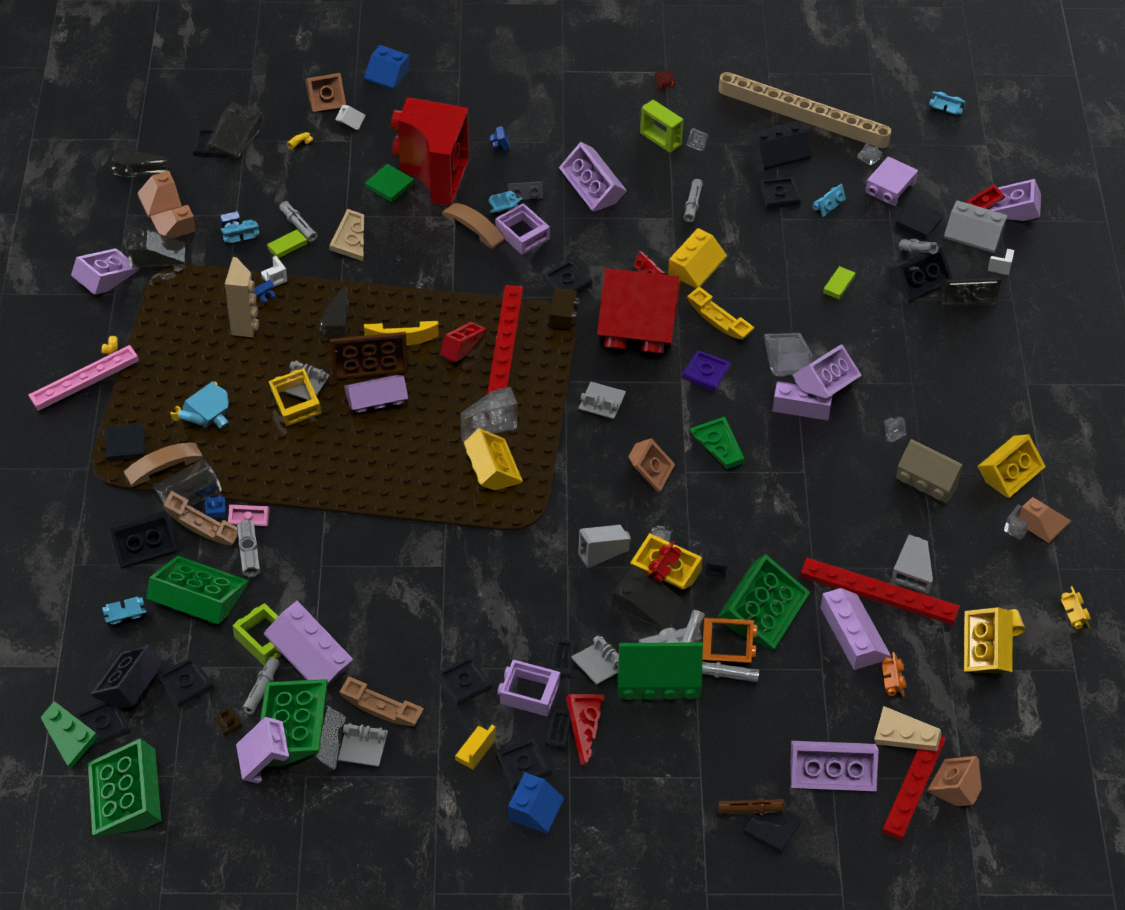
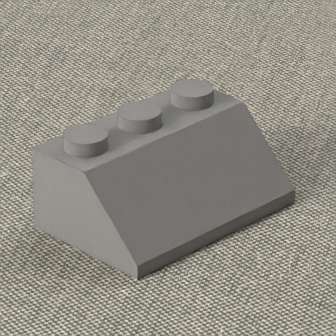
(975, 226)

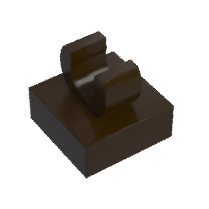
(227, 722)

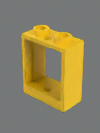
(301, 411)

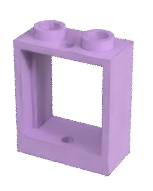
(530, 240)
(533, 673)

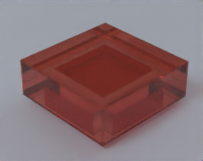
(664, 79)

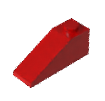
(461, 341)

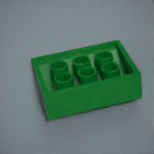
(195, 589)
(766, 597)
(660, 670)
(301, 710)
(124, 790)

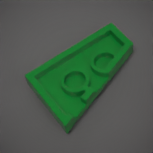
(719, 441)
(68, 733)

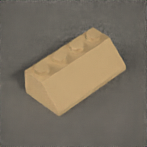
(241, 300)

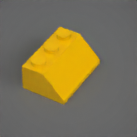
(696, 259)
(492, 460)
(1012, 465)
(682, 573)
(988, 641)

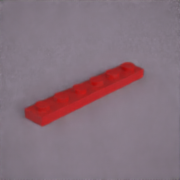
(911, 792)

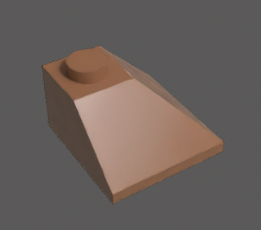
(325, 92)
(159, 194)
(174, 222)
(651, 463)
(1043, 520)
(957, 781)

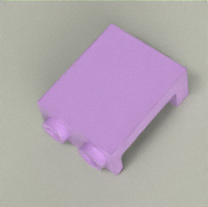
(890, 180)
(260, 747)

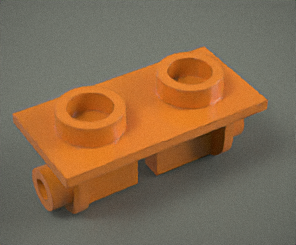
(896, 682)

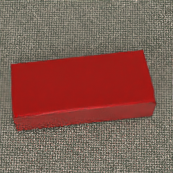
(987, 197)

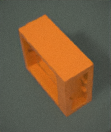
(707, 635)

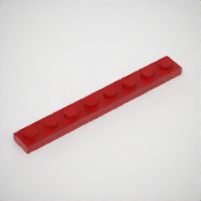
(505, 338)
(880, 591)

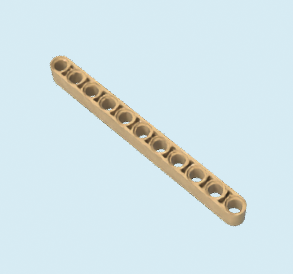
(804, 110)

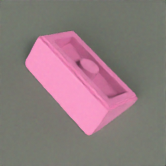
(255, 514)

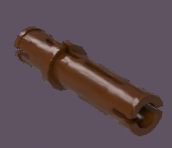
(751, 806)

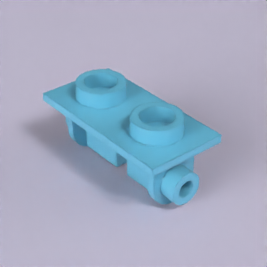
(940, 100)
(830, 200)
(504, 201)
(247, 228)
(132, 610)

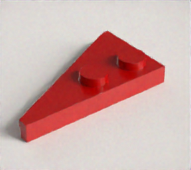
(584, 717)

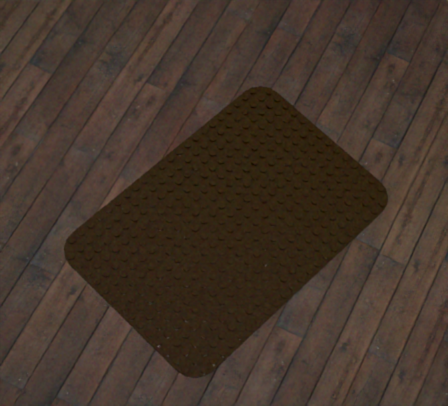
(372, 462)

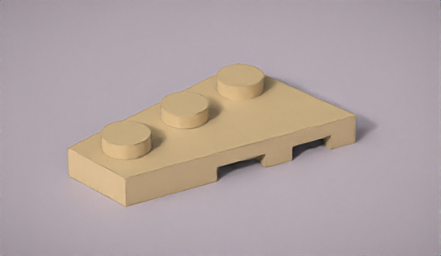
(349, 236)
(906, 732)

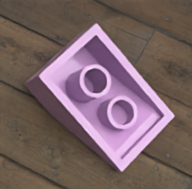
(1020, 202)
(102, 270)

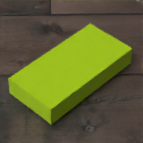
(287, 244)
(839, 282)

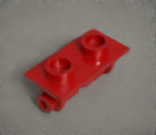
(645, 264)
(658, 566)

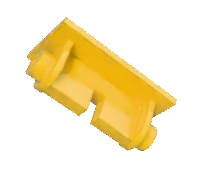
(1073, 602)

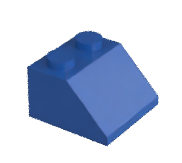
(387, 67)
(535, 804)

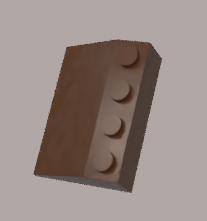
(369, 355)

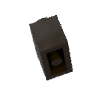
(563, 309)

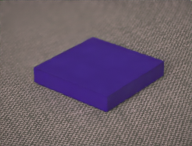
(706, 370)

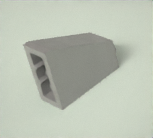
(602, 543)
(914, 565)

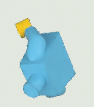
(205, 407)

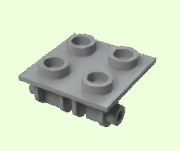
(316, 376)
(601, 400)
(598, 660)
(362, 745)

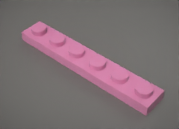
(83, 377)

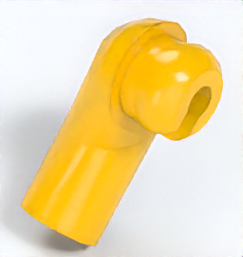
(298, 139)
(111, 347)

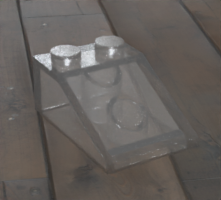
(787, 353)
(491, 413)

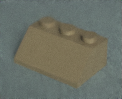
(929, 471)

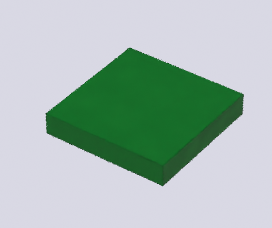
(389, 183)

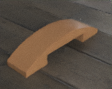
(476, 222)
(161, 459)
(198, 522)
(379, 705)

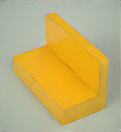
(476, 746)

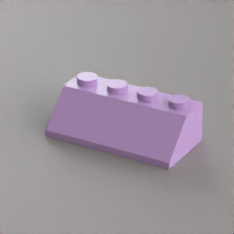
(592, 178)
(827, 373)
(853, 628)
(308, 645)
(834, 765)

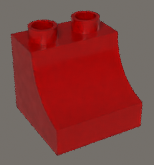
(433, 145)
(638, 309)

